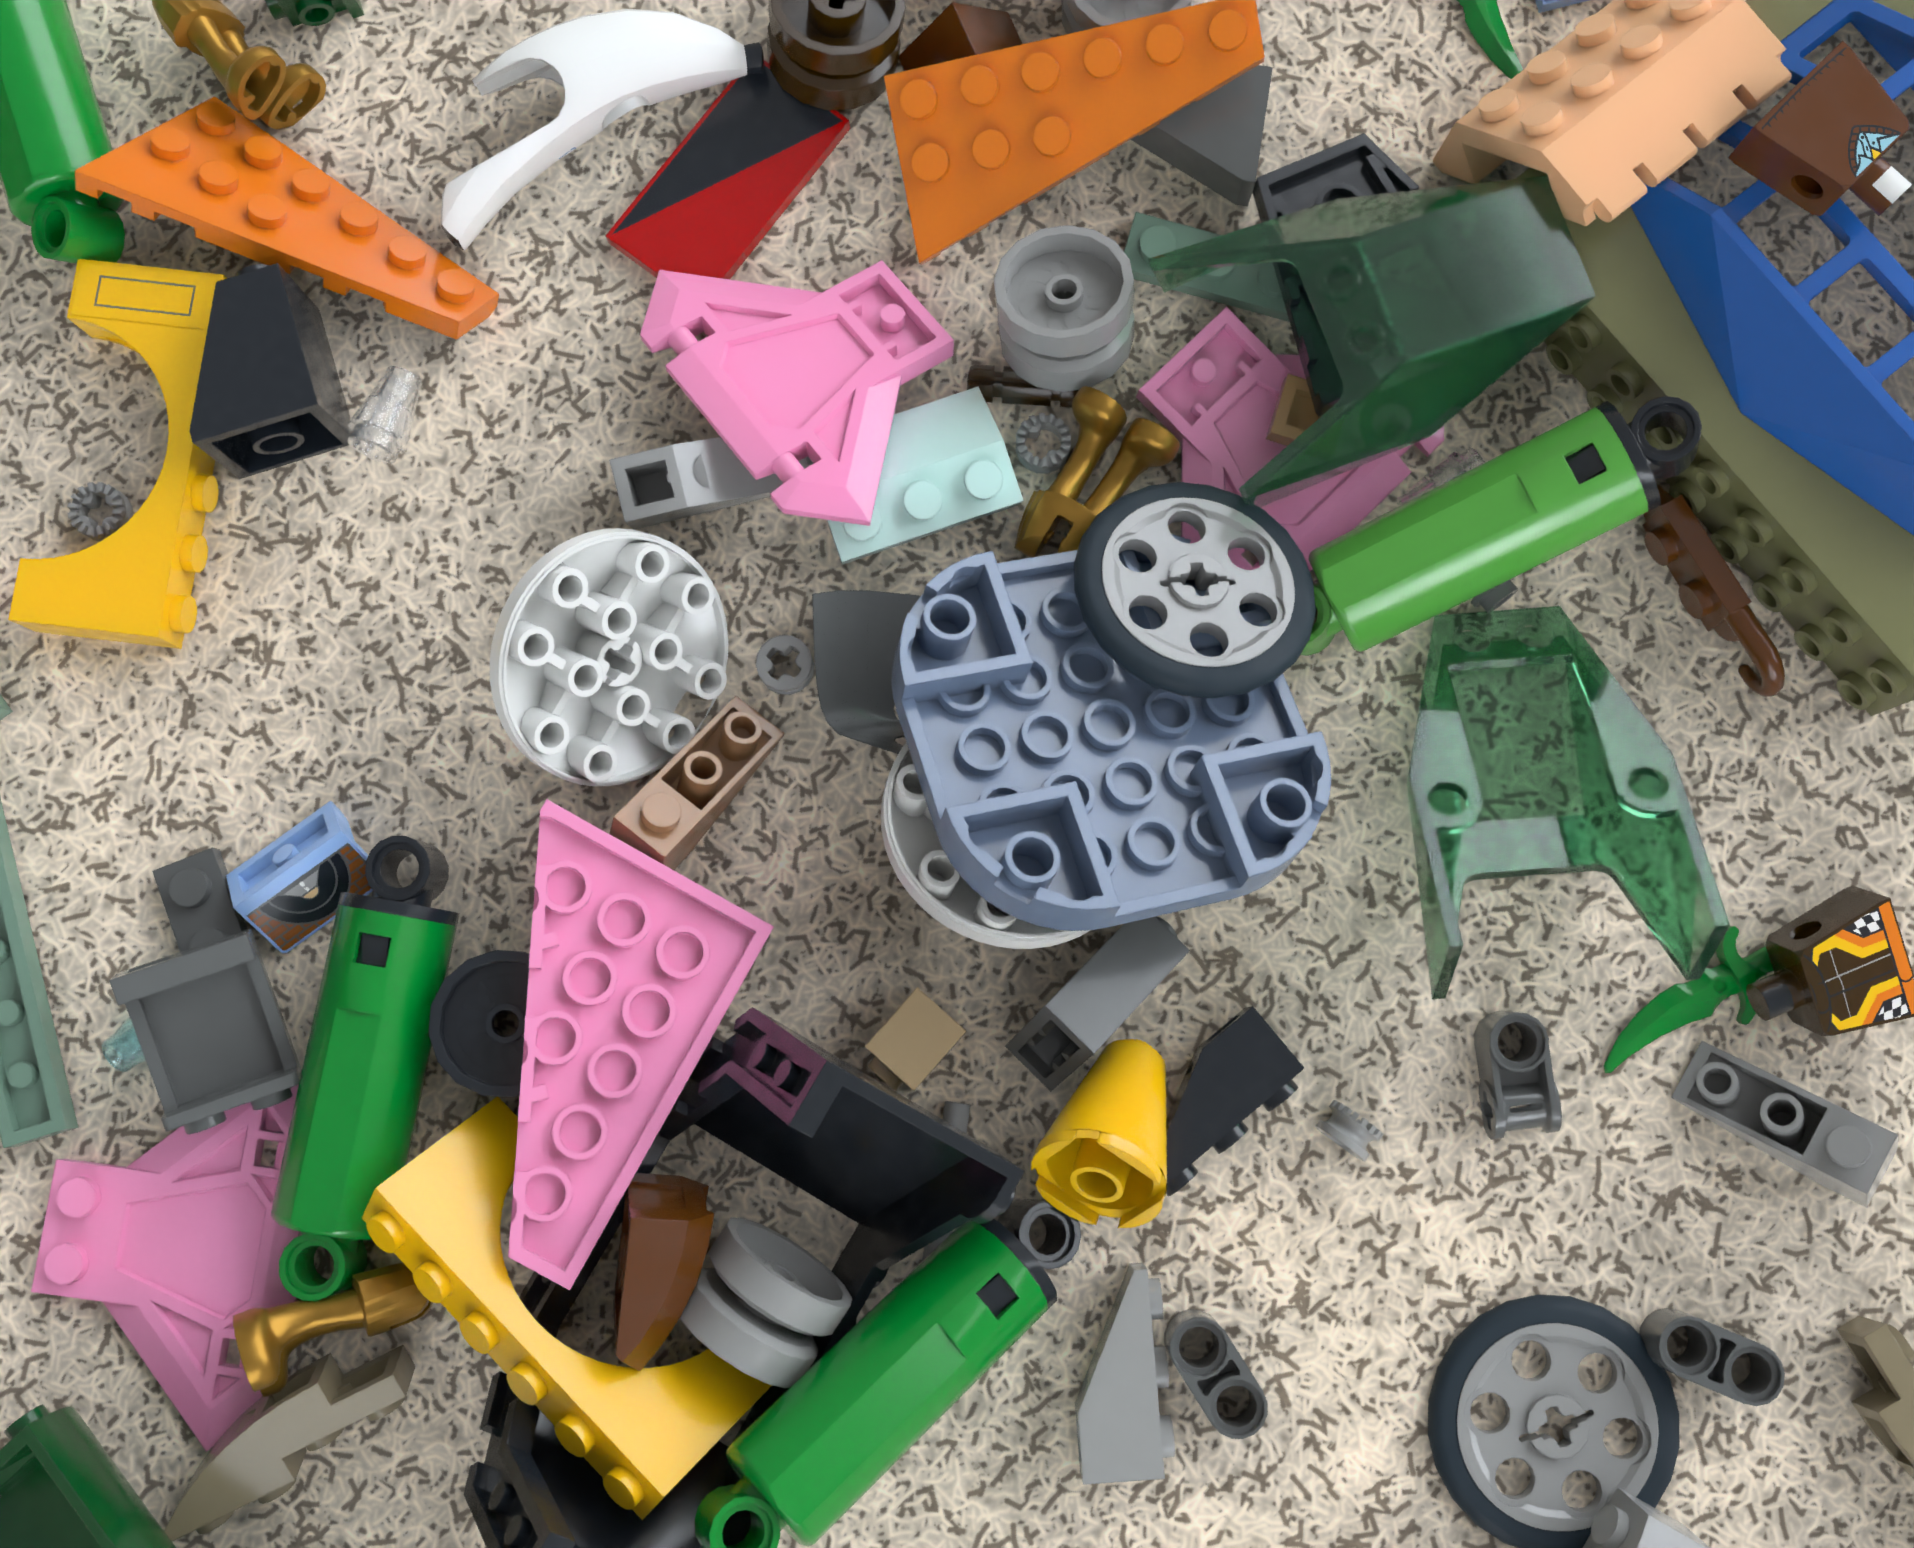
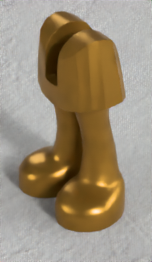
(253, 76)
(1099, 423)
(377, 1302)

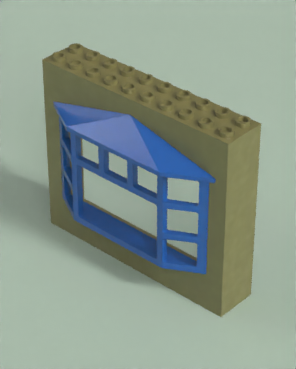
(1798, 441)

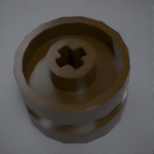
(834, 49)

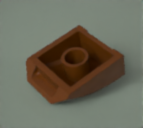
(658, 1261)

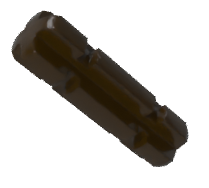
(1013, 388)

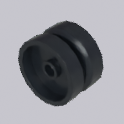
(464, 1022)

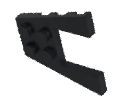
(1338, 172)

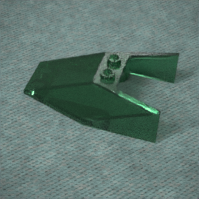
(1417, 303)
(1544, 769)

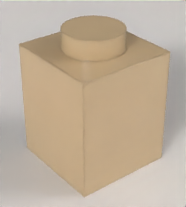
(913, 1042)

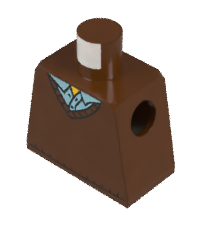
(1829, 139)

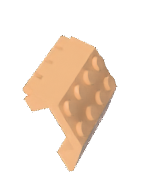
(1622, 100)

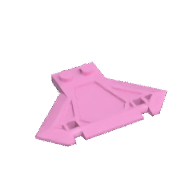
(799, 376)
(1220, 406)
(177, 1253)

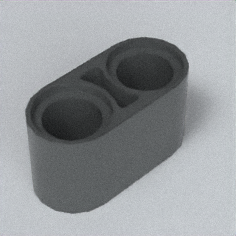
(1711, 1356)
(1214, 1373)

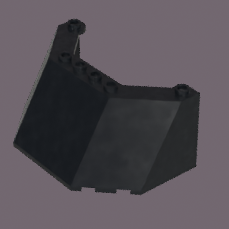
(824, 1131)

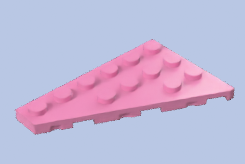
(618, 1011)

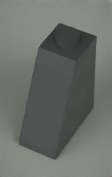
(1217, 136)
(1097, 1000)

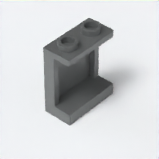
(210, 1031)

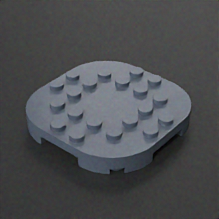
(1076, 782)

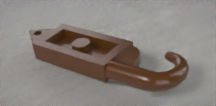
(1711, 589)

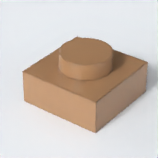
(1292, 412)

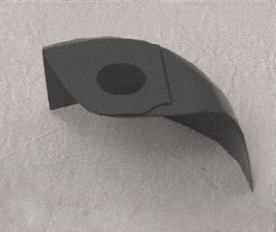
(854, 662)

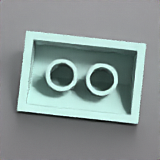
(937, 473)

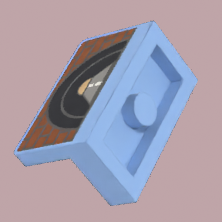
(299, 877)

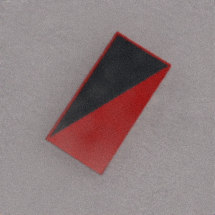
(728, 180)

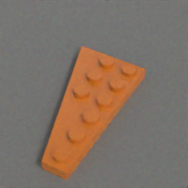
(1028, 116)
(279, 208)

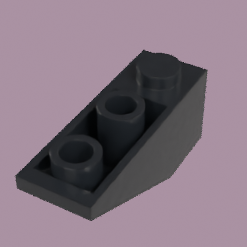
(1223, 1085)

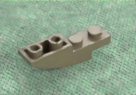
(1889, 1406)
(270, 1439)

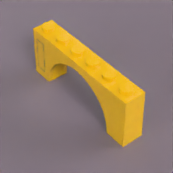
(144, 573)
(628, 1423)

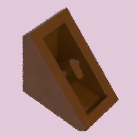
(960, 33)

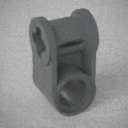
(1516, 1080)

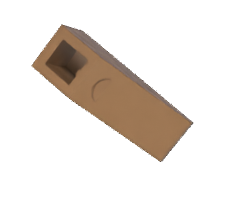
(696, 785)

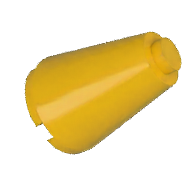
(1110, 1140)

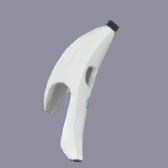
(607, 69)

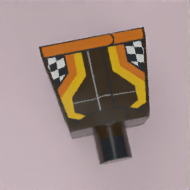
(1838, 967)

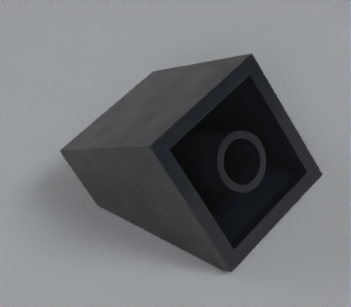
(266, 376)

